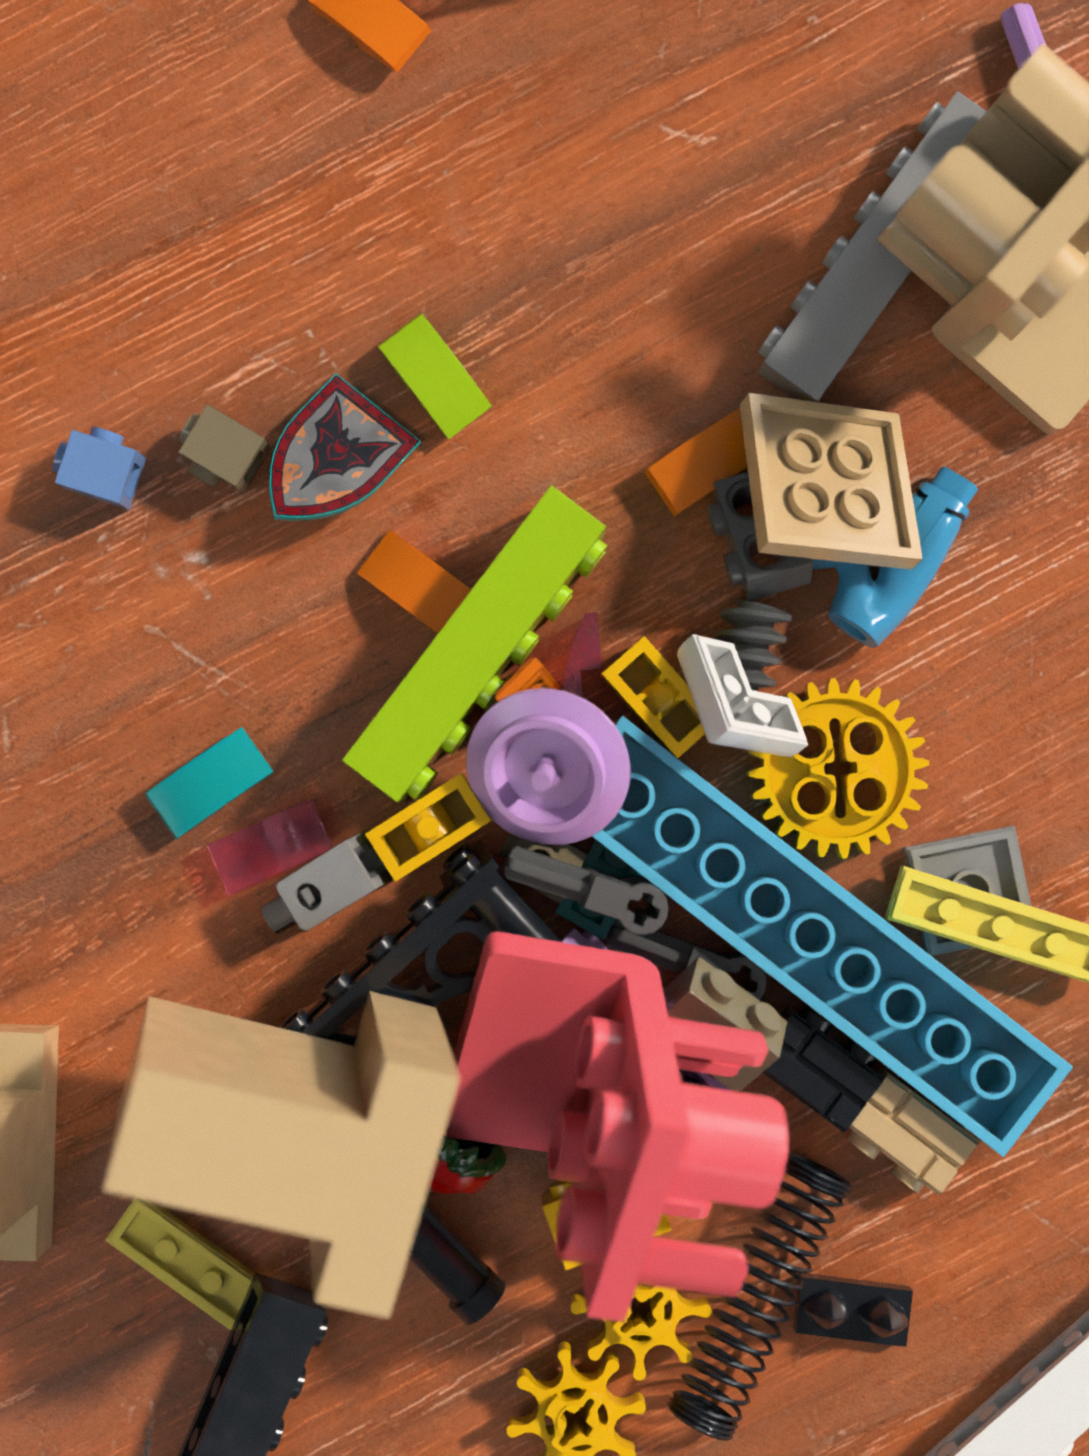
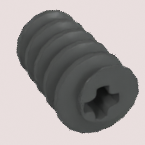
(752, 636)

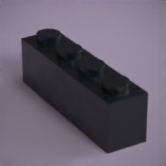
(257, 1371)

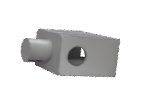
(341, 877)

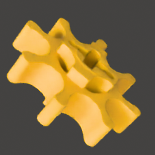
(647, 1330)
(570, 1392)

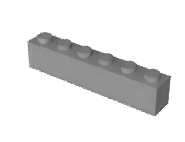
(861, 270)

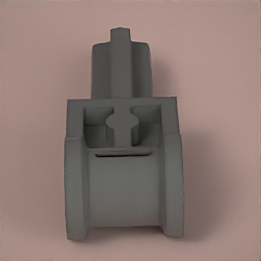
(590, 888)
(678, 954)

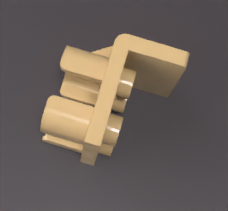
(1008, 243)

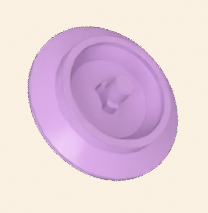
(548, 766)

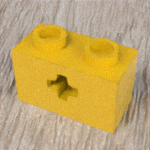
(656, 696)

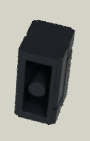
(822, 1072)

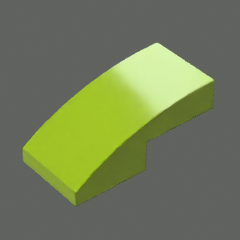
(434, 376)

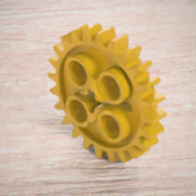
(888, 765)

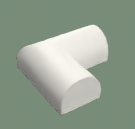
(728, 706)

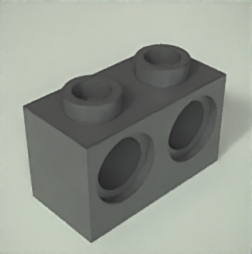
(741, 538)

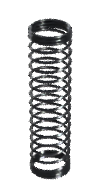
(703, 1414)

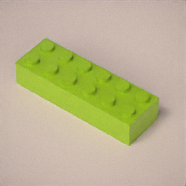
(477, 645)

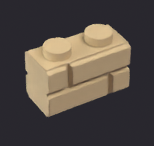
(912, 1135)

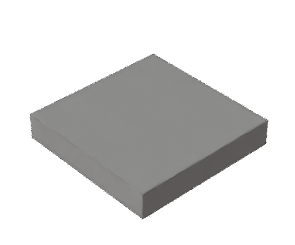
(979, 860)

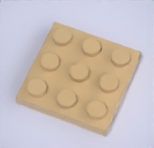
(829, 482)

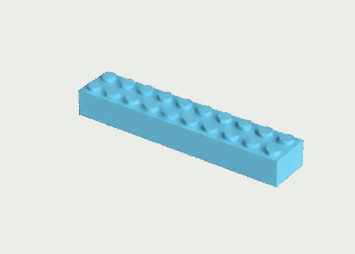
(829, 947)

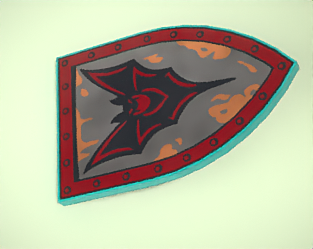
(334, 454)

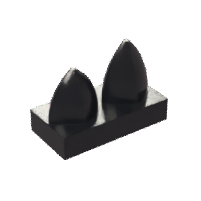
(853, 1309)

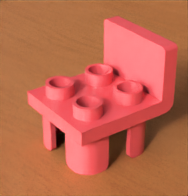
(583, 1063)

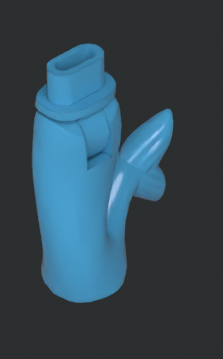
(875, 608)

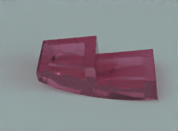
(584, 654)
(269, 847)

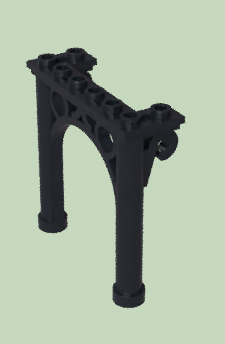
(471, 884)

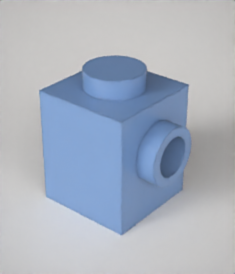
(99, 467)

